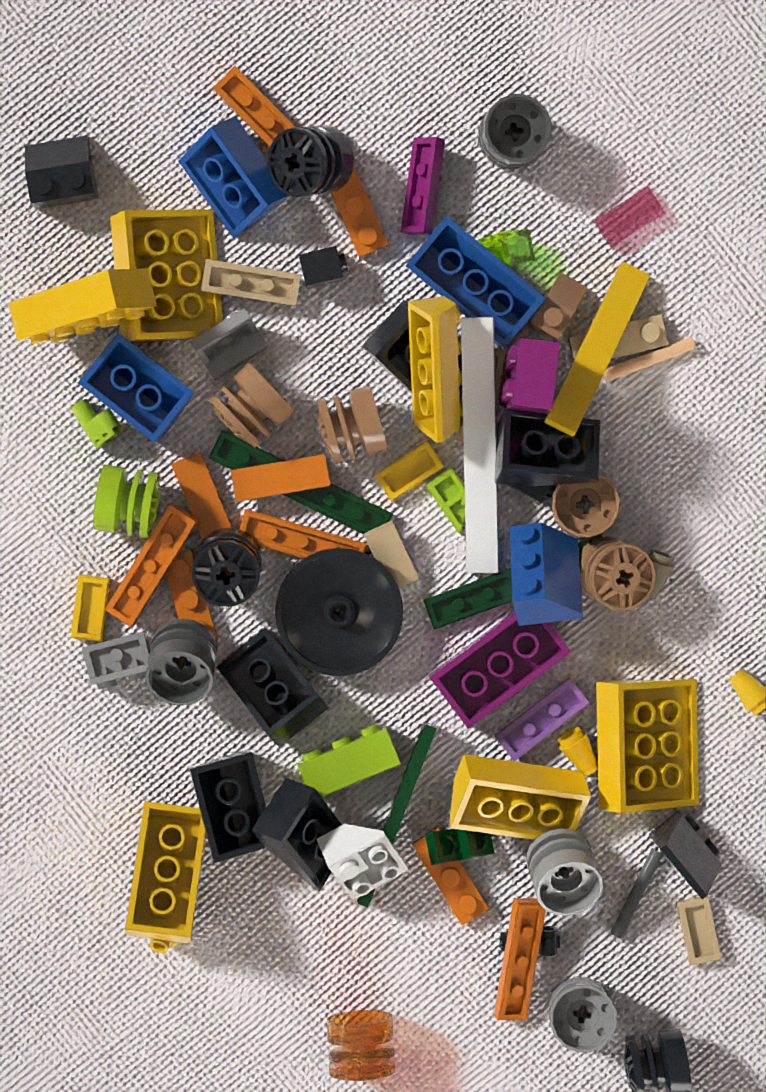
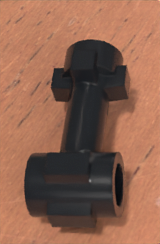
(549, 941)

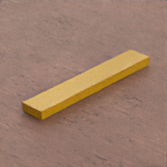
(597, 349)

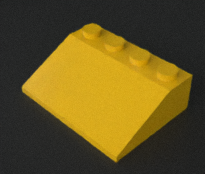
(175, 252)
(647, 744)

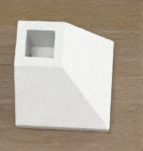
(360, 858)

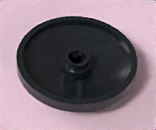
(334, 642)

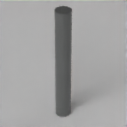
(636, 893)

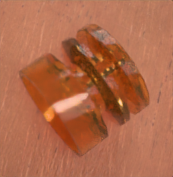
(360, 1045)

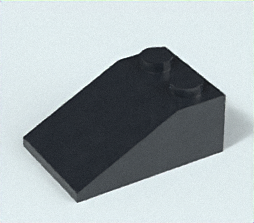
(391, 346)
(541, 455)
(272, 687)
(292, 827)
(688, 852)

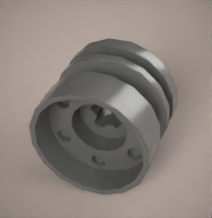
(524, 116)
(181, 662)

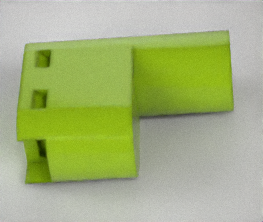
(99, 427)

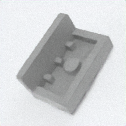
(229, 344)
(117, 659)

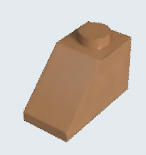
(558, 307)

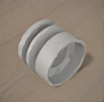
(564, 872)
(595, 1027)

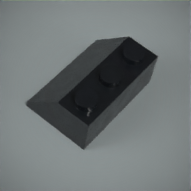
(229, 804)

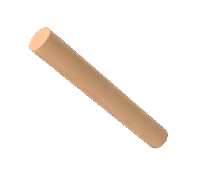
(649, 359)

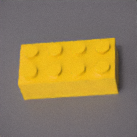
(83, 305)
(166, 873)

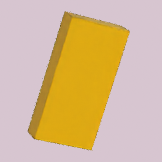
(409, 471)
(89, 608)

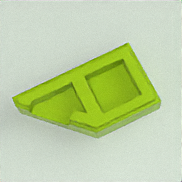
(450, 496)

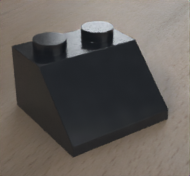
(60, 172)

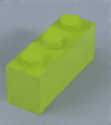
(349, 760)

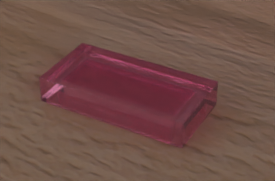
(629, 217)

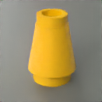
(750, 691)
(578, 750)

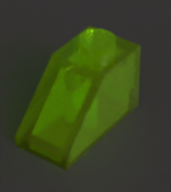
(510, 247)

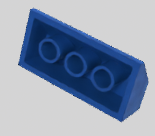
(475, 280)

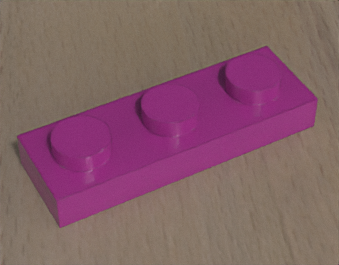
(422, 186)

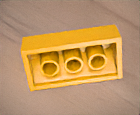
(435, 366)
(516, 797)

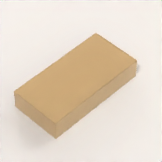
(390, 552)
(698, 930)

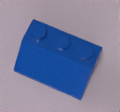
(232, 176)
(137, 388)
(545, 574)

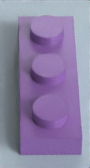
(541, 719)

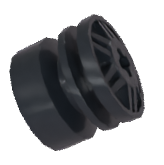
(310, 160)
(232, 550)
(658, 1065)

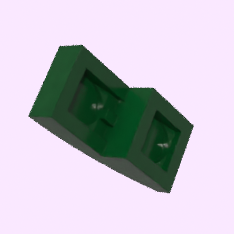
(457, 845)

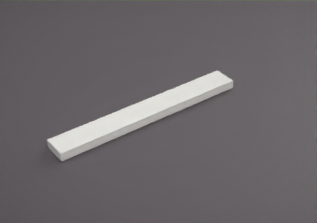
(480, 444)

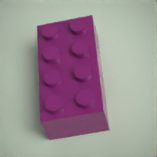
(531, 376)
(497, 666)

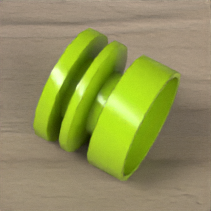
(126, 501)

